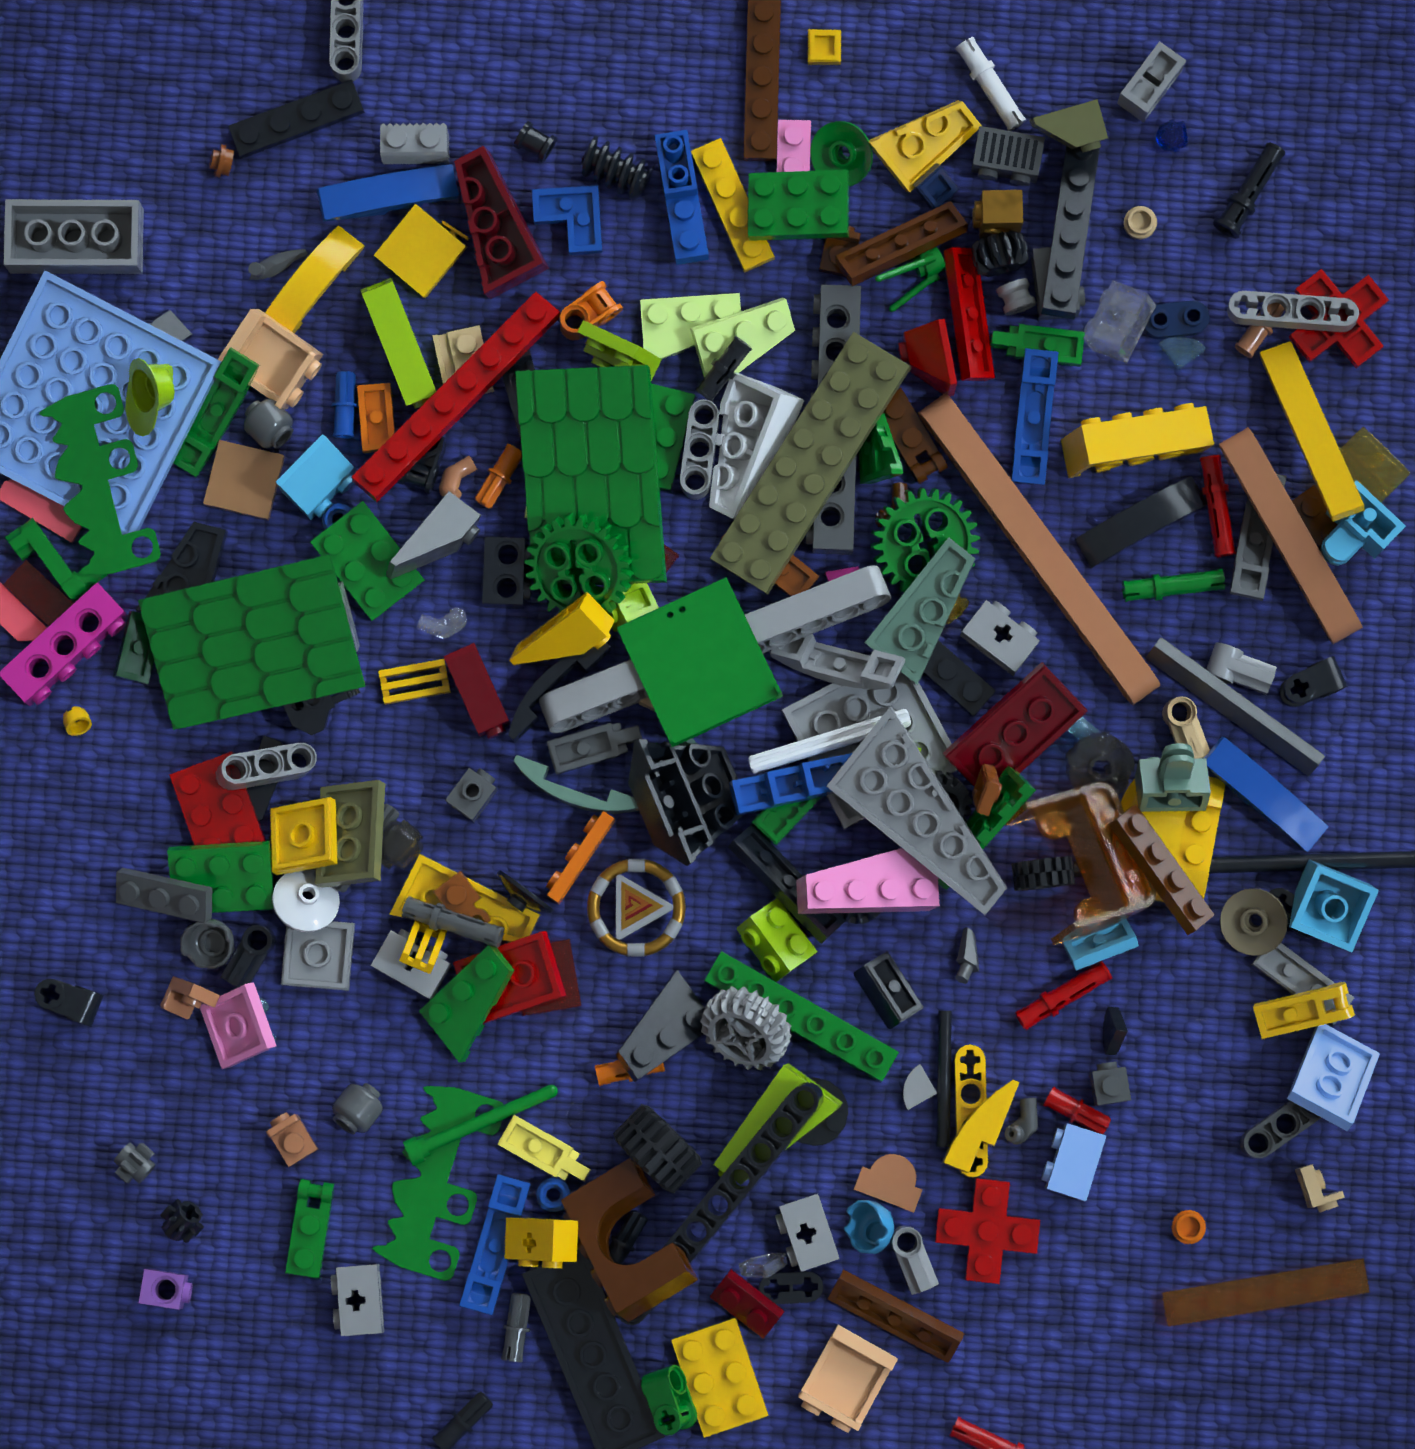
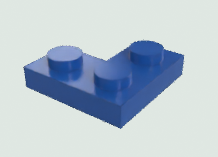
(577, 208)

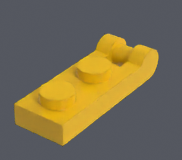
(1302, 1010)

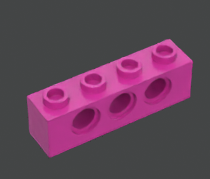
(69, 625)

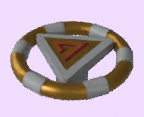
(636, 907)

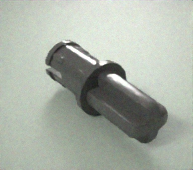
(516, 1327)

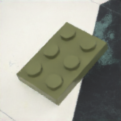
(358, 833)

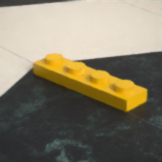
(730, 203)

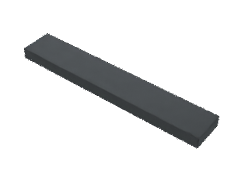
(1235, 706)

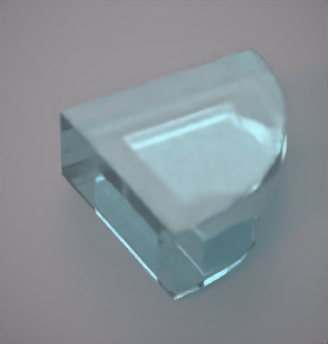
(1181, 350)

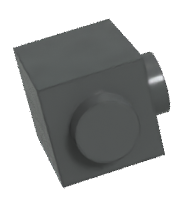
(472, 793)
(1109, 1084)

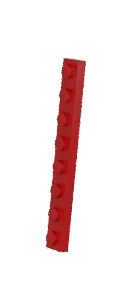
(455, 397)

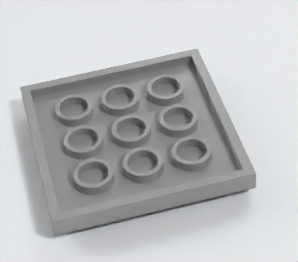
(843, 706)

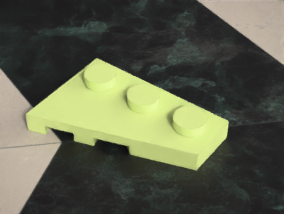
(669, 320)
(758, 326)

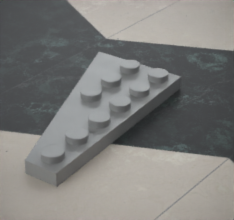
(904, 799)

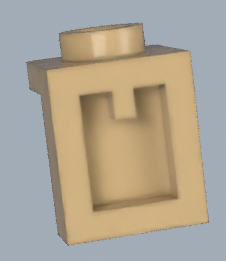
(1312, 1185)

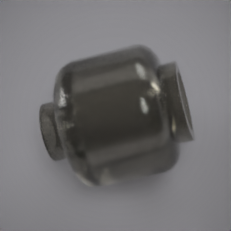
(400, 844)

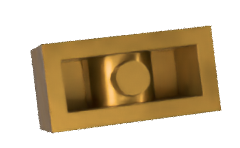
(998, 212)

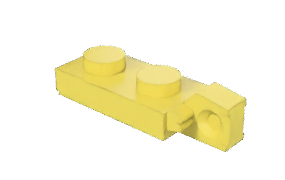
(542, 1150)

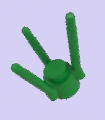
(925, 264)

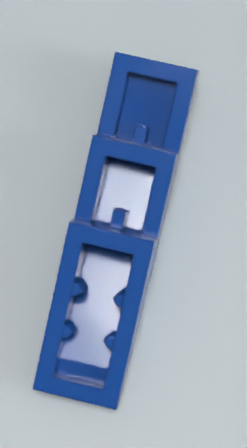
(387, 192)
(785, 785)
(1265, 794)

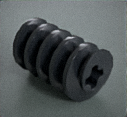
(615, 169)

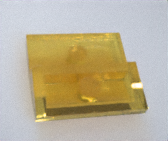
(1373, 464)

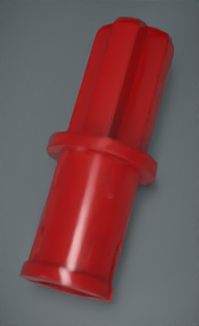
(1077, 1111)

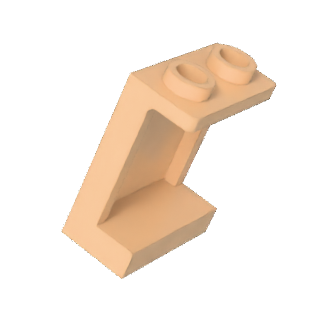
(282, 357)
(846, 1379)

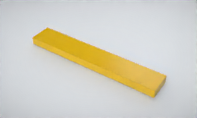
(1312, 431)

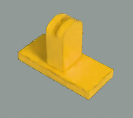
(455, 232)

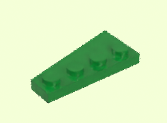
(1013, 795)

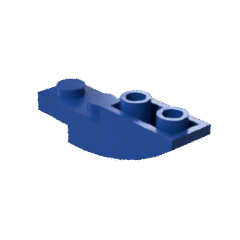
(681, 197)

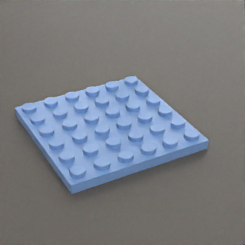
(79, 344)

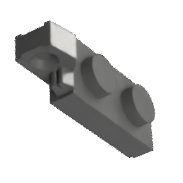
(591, 746)

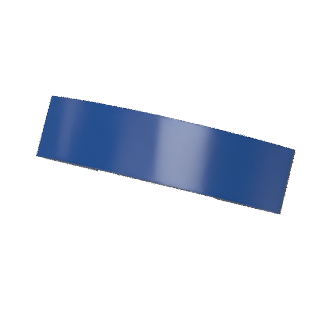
(1034, 416)
(489, 1263)

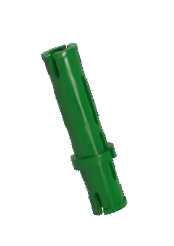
(1160, 587)

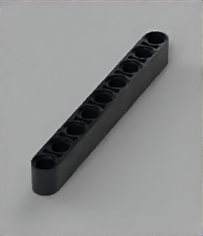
(755, 1168)

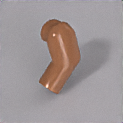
(453, 474)

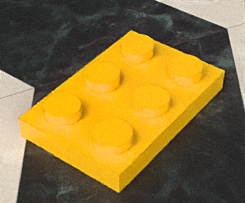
(720, 1377)

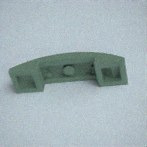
(537, 773)

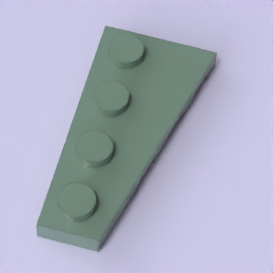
(923, 610)

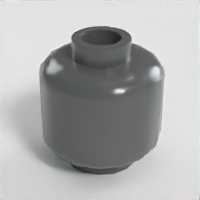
(268, 424)
(357, 1108)

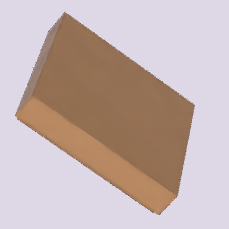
(243, 480)

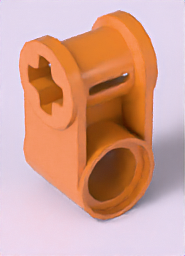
(593, 307)

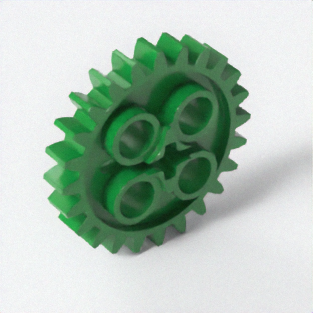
(898, 553)
(550, 569)

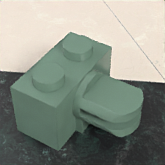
(1173, 781)

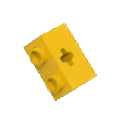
(541, 1240)

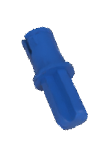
(344, 405)

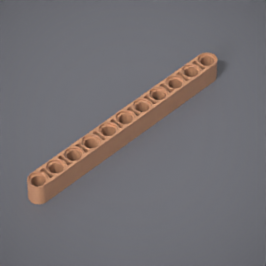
(1039, 549)

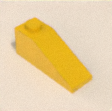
(567, 634)

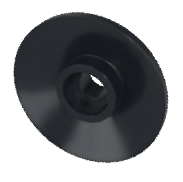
(522, 897)

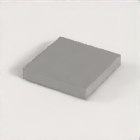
(319, 957)

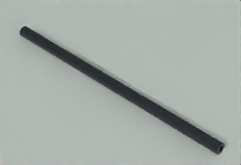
(1298, 862)

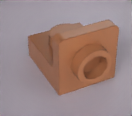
(184, 996)
(291, 1138)

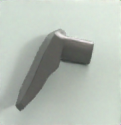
(274, 264)

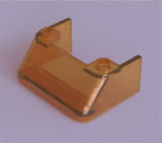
(1108, 869)

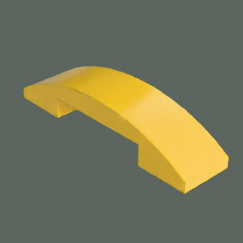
(314, 278)

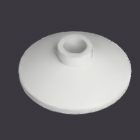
(300, 912)

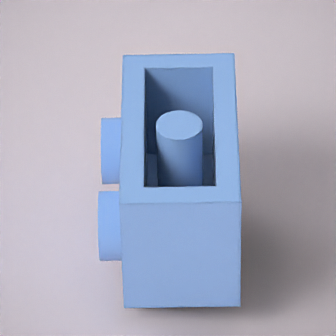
(1073, 1162)

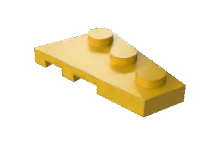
(924, 142)

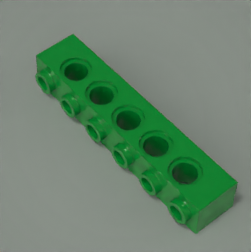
(808, 1019)

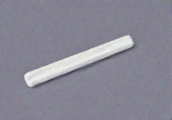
(818, 744)

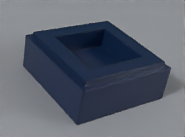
(935, 186)

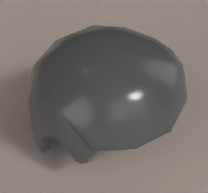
(207, 944)

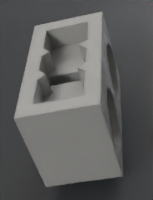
(1151, 81)

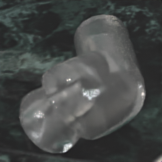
(445, 626)

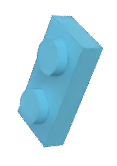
(1101, 945)

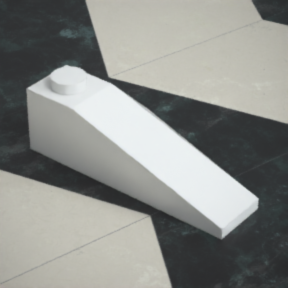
(753, 430)

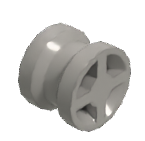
(1016, 296)

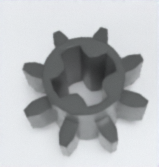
(134, 1163)

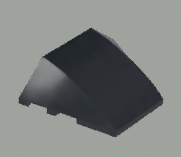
(683, 795)

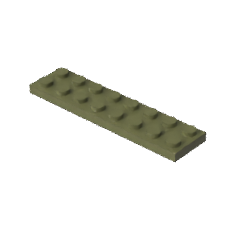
(810, 463)

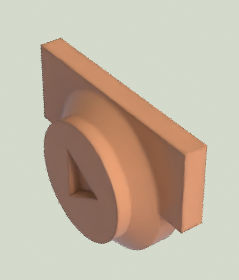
(890, 1180)

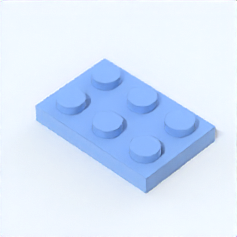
(1333, 1076)

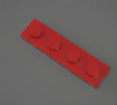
(968, 316)

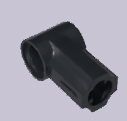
(247, 959)

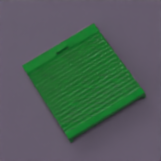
(699, 662)

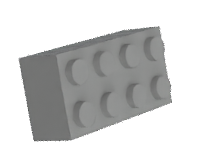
(73, 236)

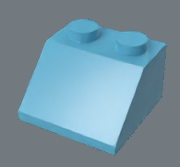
(317, 478)
(1331, 905)

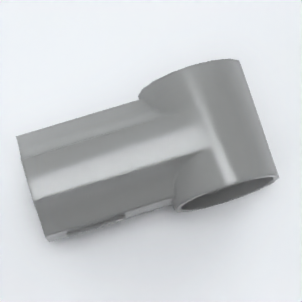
(1234, 667)
(914, 1262)

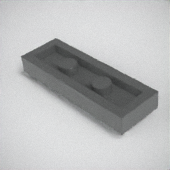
(164, 895)

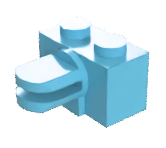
(1367, 529)

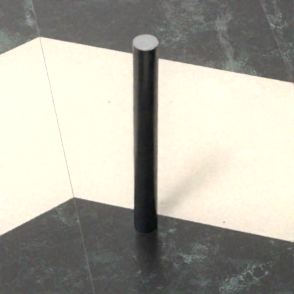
(944, 1078)

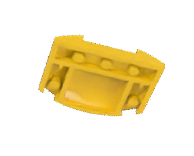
(1187, 833)

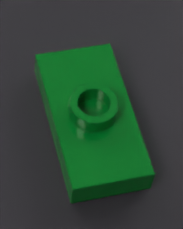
(779, 821)

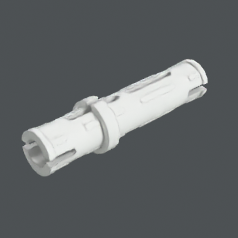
(983, 72)

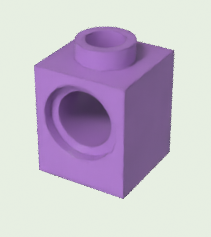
(150, 1289)

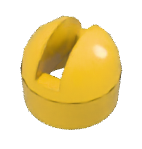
(76, 728)

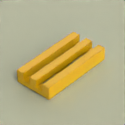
(386, 686)
(417, 962)

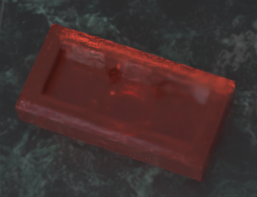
(38, 593)

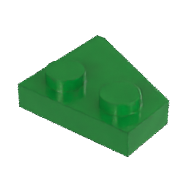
(879, 455)

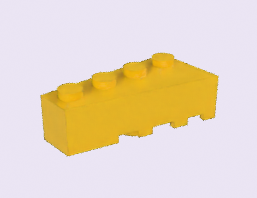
(1137, 438)

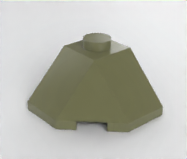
(1074, 126)

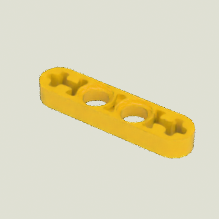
(964, 1110)

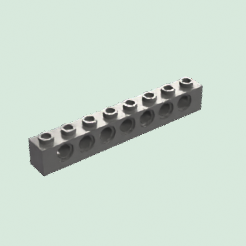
(846, 302)

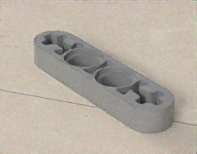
(1292, 316)

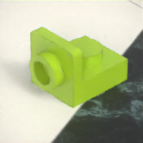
(637, 602)

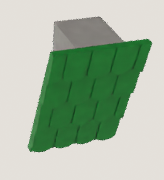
(594, 453)
(253, 642)

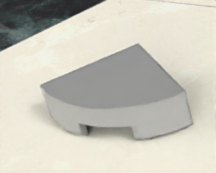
(917, 1088)

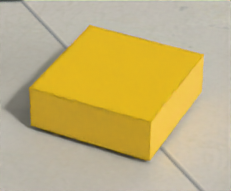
(824, 47)

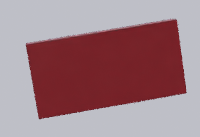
(1017, 726)

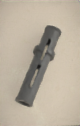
(441, 918)

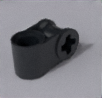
(428, 467)
(1317, 682)
(73, 1003)

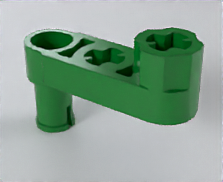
(31, 539)

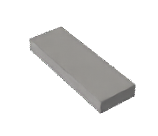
(1294, 973)

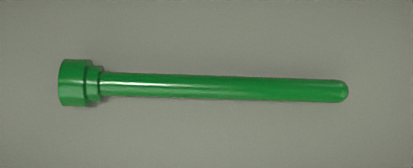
(420, 1148)

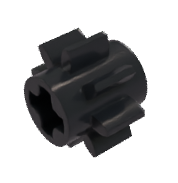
(182, 1221)

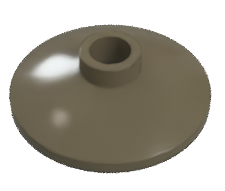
(1240, 930)

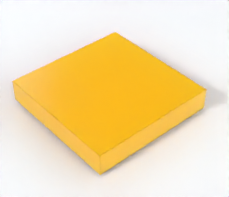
(420, 251)
(303, 836)

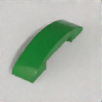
(217, 411)

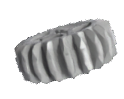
(746, 1028)

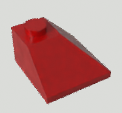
(930, 355)

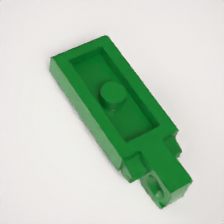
(1066, 342)

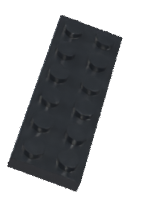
(592, 1355)

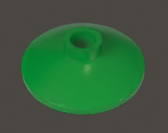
(828, 145)

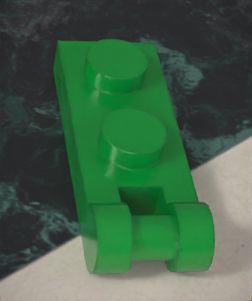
(309, 1230)

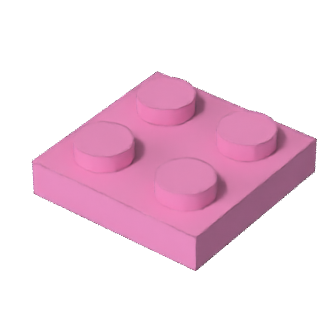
(238, 1026)

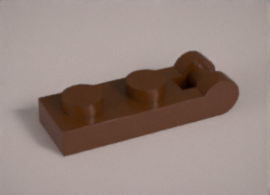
(912, 438)

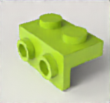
(776, 940)

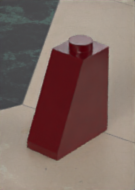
(477, 691)

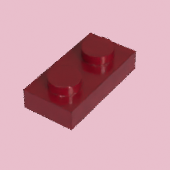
(747, 1304)

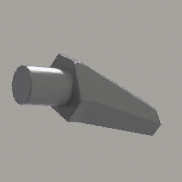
(967, 956)

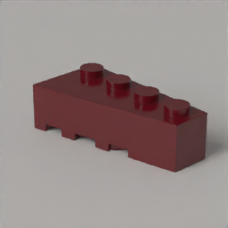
(499, 232)

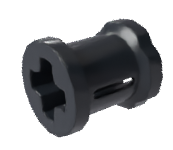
(535, 142)

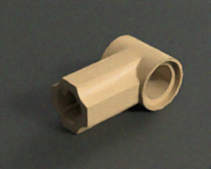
(1188, 731)

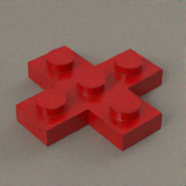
(1359, 342)
(987, 1231)

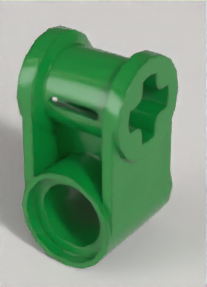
(669, 1397)

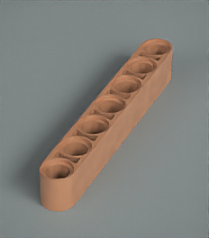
(1290, 535)

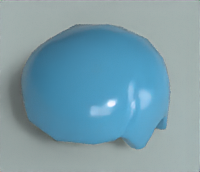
(869, 1226)

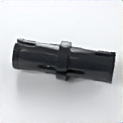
(723, 368)

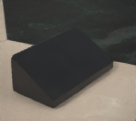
(888, 990)

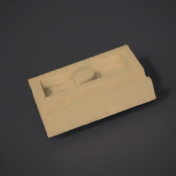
(456, 348)

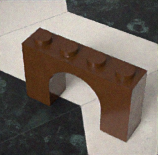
(597, 1208)

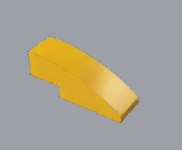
(980, 1127)

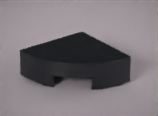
(1113, 1031)

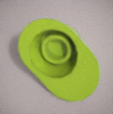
(147, 393)

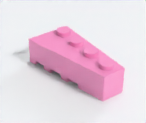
(873, 884)

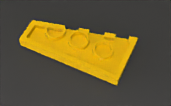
(429, 875)

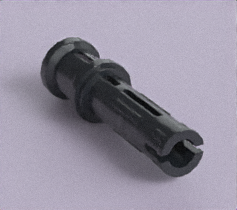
(1242, 203)

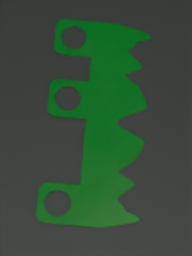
(89, 466)
(427, 1195)

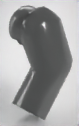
(1026, 1124)

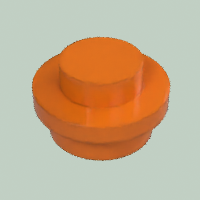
(1188, 1227)

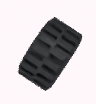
(657, 1148)

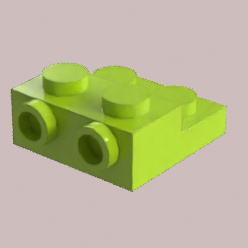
(615, 351)

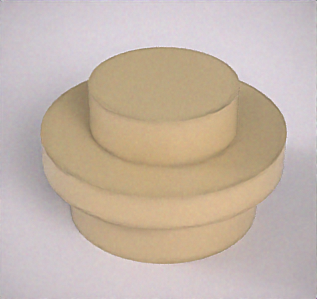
(1140, 222)

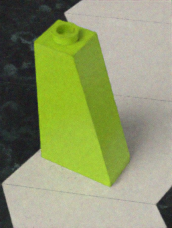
(399, 342)
(780, 1087)

